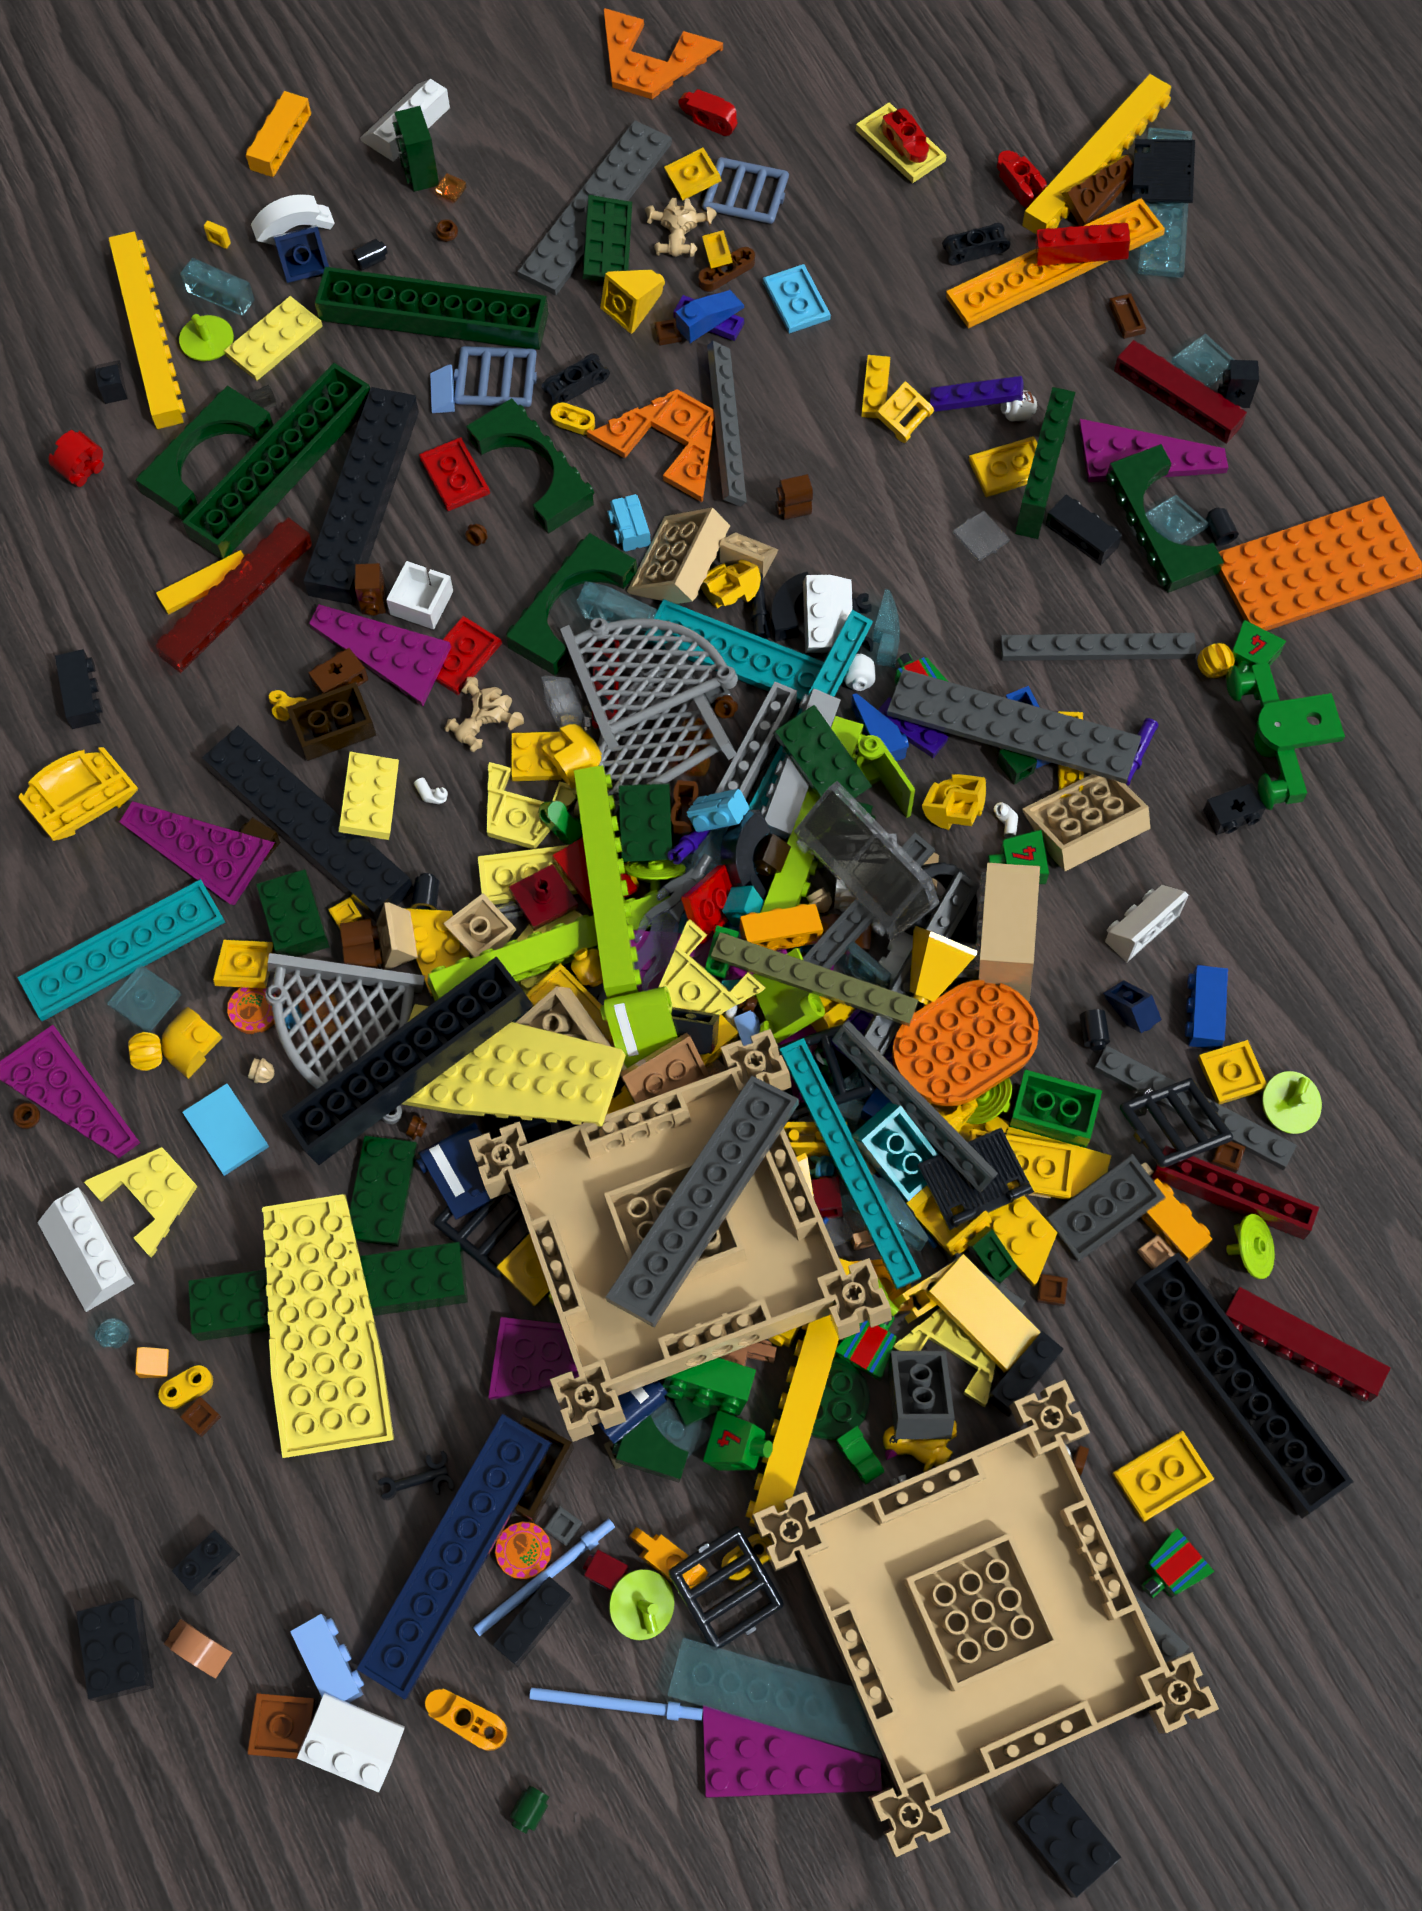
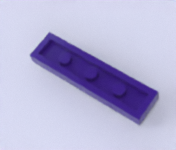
(977, 393)

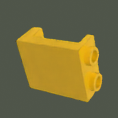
(929, 1216)

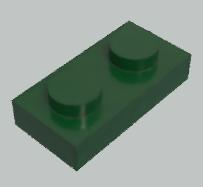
(992, 1254)

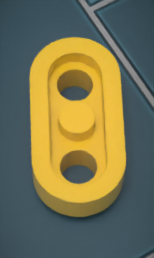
(574, 418)
(186, 1389)
(736, 1552)

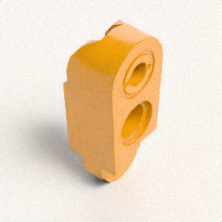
(663, 1555)
(445, 1706)

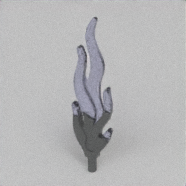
(665, 922)

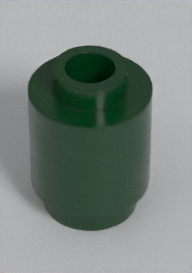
(529, 1809)

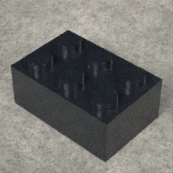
(114, 1650)
(1067, 1840)

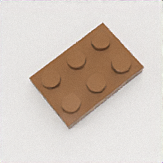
(664, 1070)

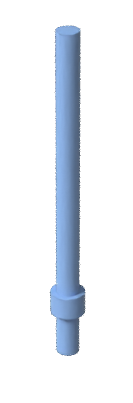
(588, 1541)
(671, 1710)

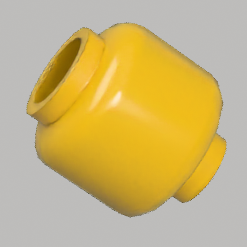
(587, 967)

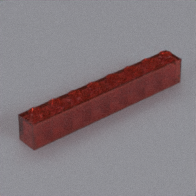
(233, 595)

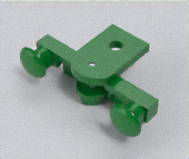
(1283, 728)

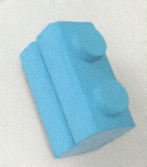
(629, 523)
(718, 810)

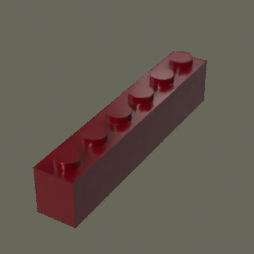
(1180, 391)
(1239, 1194)
(1306, 1345)

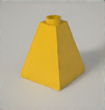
(630, 296)
(935, 963)

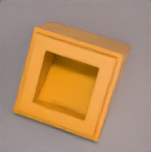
(152, 1362)

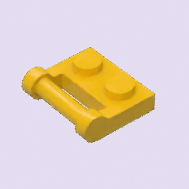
(897, 408)

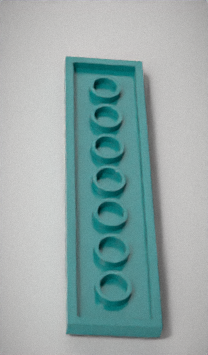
(751, 656)
(121, 950)

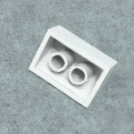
(825, 610)
(1145, 921)
(351, 1742)

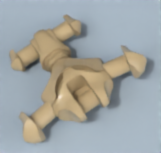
(679, 222)
(487, 708)

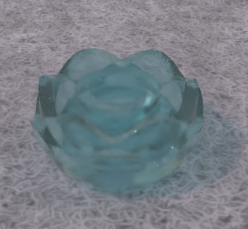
(112, 1333)

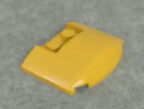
(76, 791)

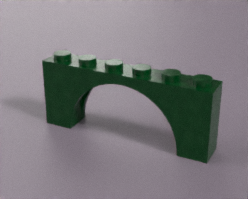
(226, 414)
(511, 427)
(1045, 463)
(590, 562)
(1174, 563)
(650, 1452)

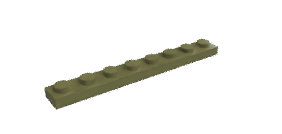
(814, 979)

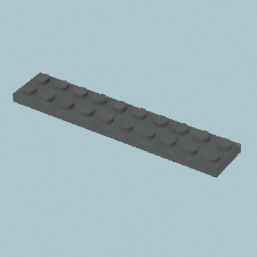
(615, 178)
(1014, 726)
(702, 1201)

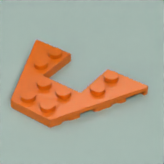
(646, 74)
(678, 418)

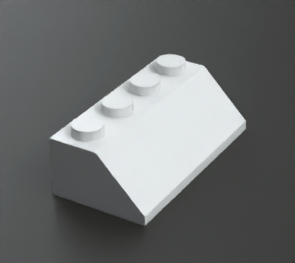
(433, 102)
(84, 1249)

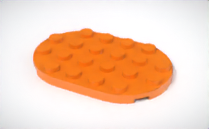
(966, 1042)

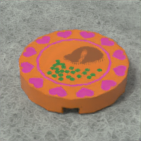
(250, 1010)
(523, 1550)

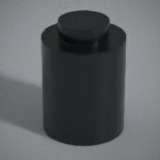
(369, 254)
(1221, 526)
(425, 892)
(1094, 1029)

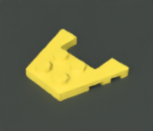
(514, 816)
(694, 987)
(156, 1184)
(950, 1336)

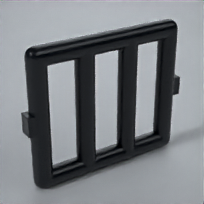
(842, 1094)
(1182, 1152)
(480, 1254)
(690, 1595)

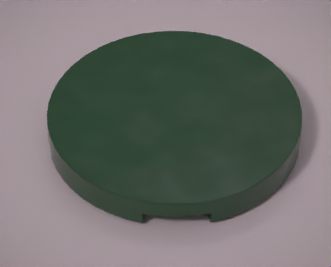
(842, 1403)

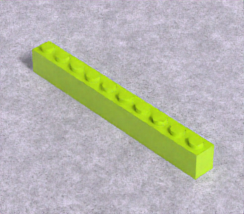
(605, 882)
(793, 882)
(537, 952)

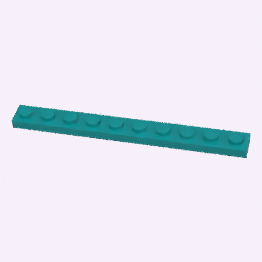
(826, 681)
(850, 1164)

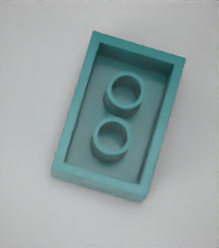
(895, 1148)

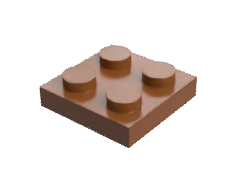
(280, 1725)

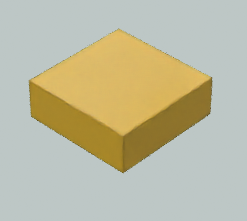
(217, 234)
(345, 912)

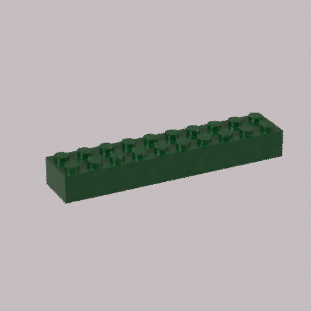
(432, 308)
(277, 462)
(393, 1280)

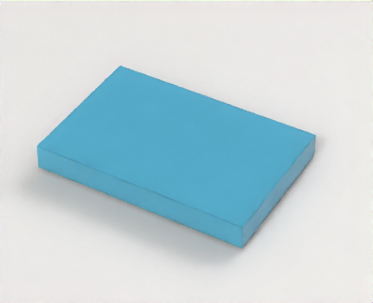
(796, 298)
(225, 1129)

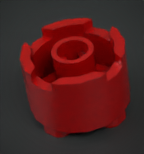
(76, 457)

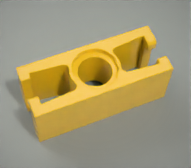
(920, 1292)

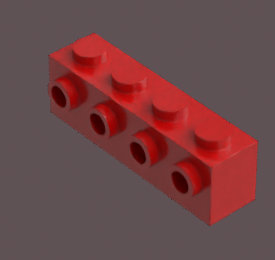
(1082, 244)

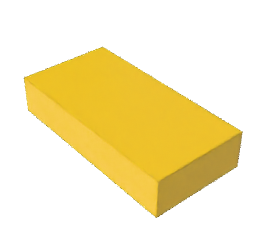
(717, 249)

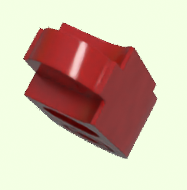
(709, 111)
(905, 135)
(1020, 177)

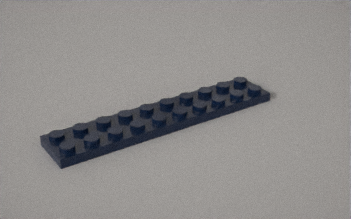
(454, 1556)

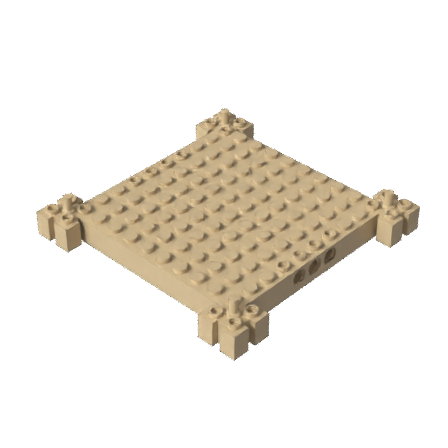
(600, 1191)
(982, 1616)

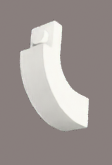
(288, 213)

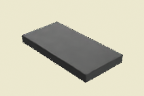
(1106, 1207)

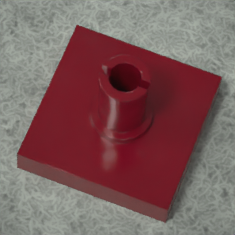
(543, 897)

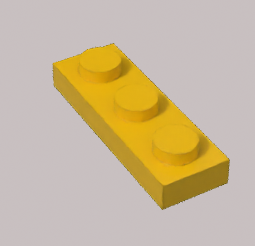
(875, 385)

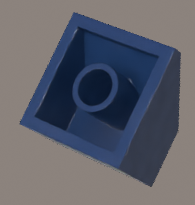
(301, 253)

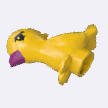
(928, 1451)

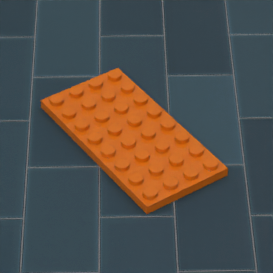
(1319, 565)

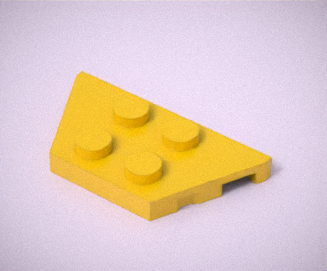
(434, 941)
(1024, 1235)

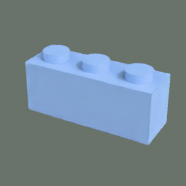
(327, 1659)

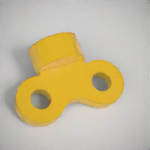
(279, 709)

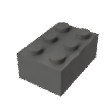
(921, 1395)

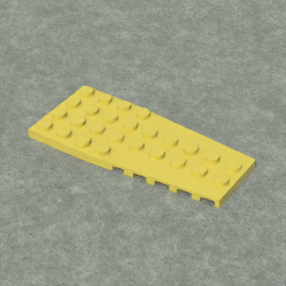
(527, 1076)
(322, 1331)

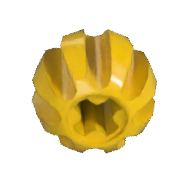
(1215, 660)
(145, 1051)

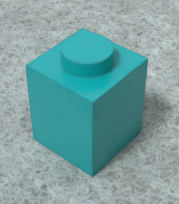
(741, 902)

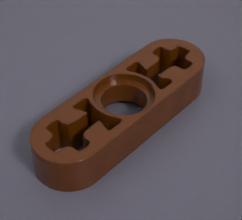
(724, 277)

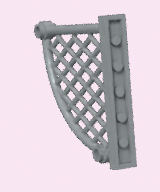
(600, 630)
(718, 742)
(282, 964)

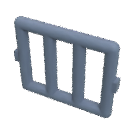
(749, 212)
(487, 353)

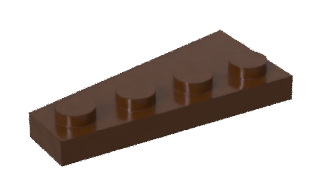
(1096, 192)

